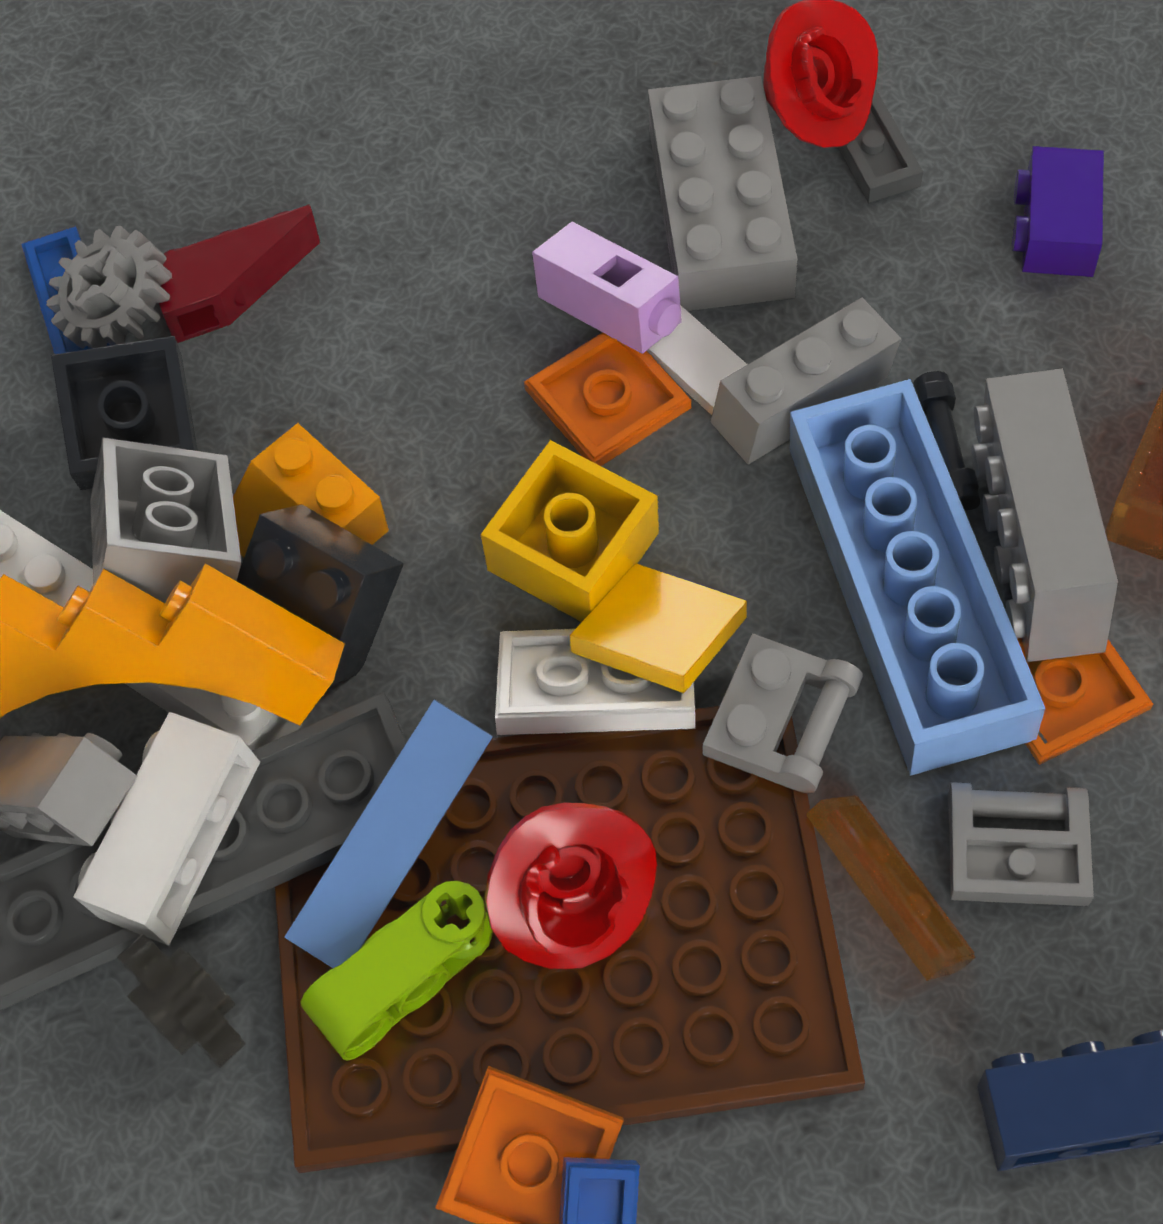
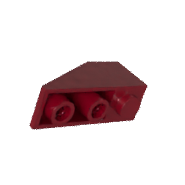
(231, 271)

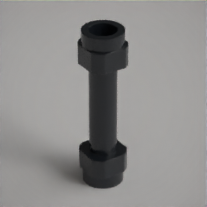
(937, 401)

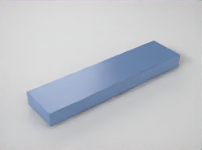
(389, 835)

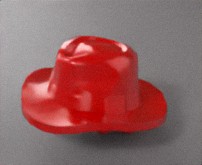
(821, 71)
(570, 884)

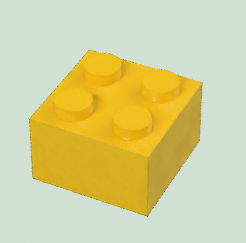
(570, 531)

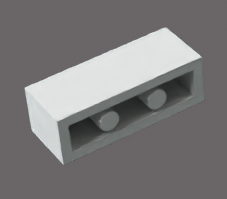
(167, 828)

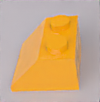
(304, 472)

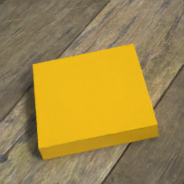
(659, 627)

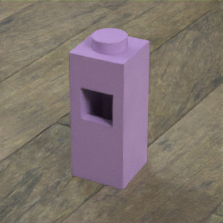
(607, 287)

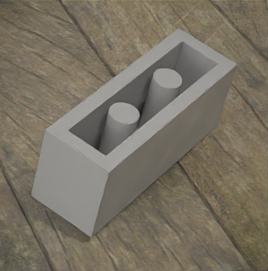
(819, 365)
(60, 787)

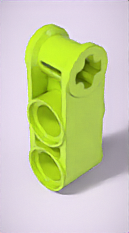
(398, 969)

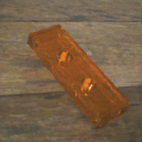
(891, 886)

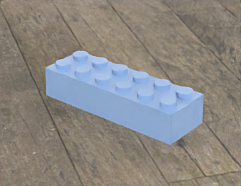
(914, 578)

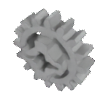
(109, 289)

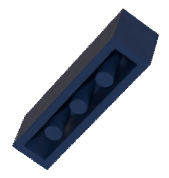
(1075, 1103)

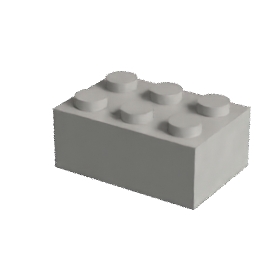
(162, 515)

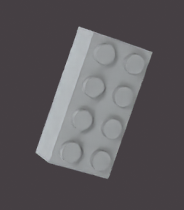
(722, 193)
(1044, 516)

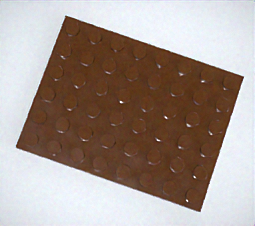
(706, 1008)

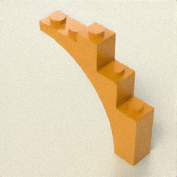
(201, 638)

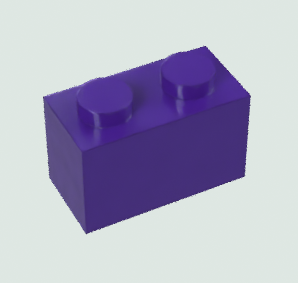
(1061, 211)

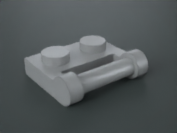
(761, 706)
(1020, 862)

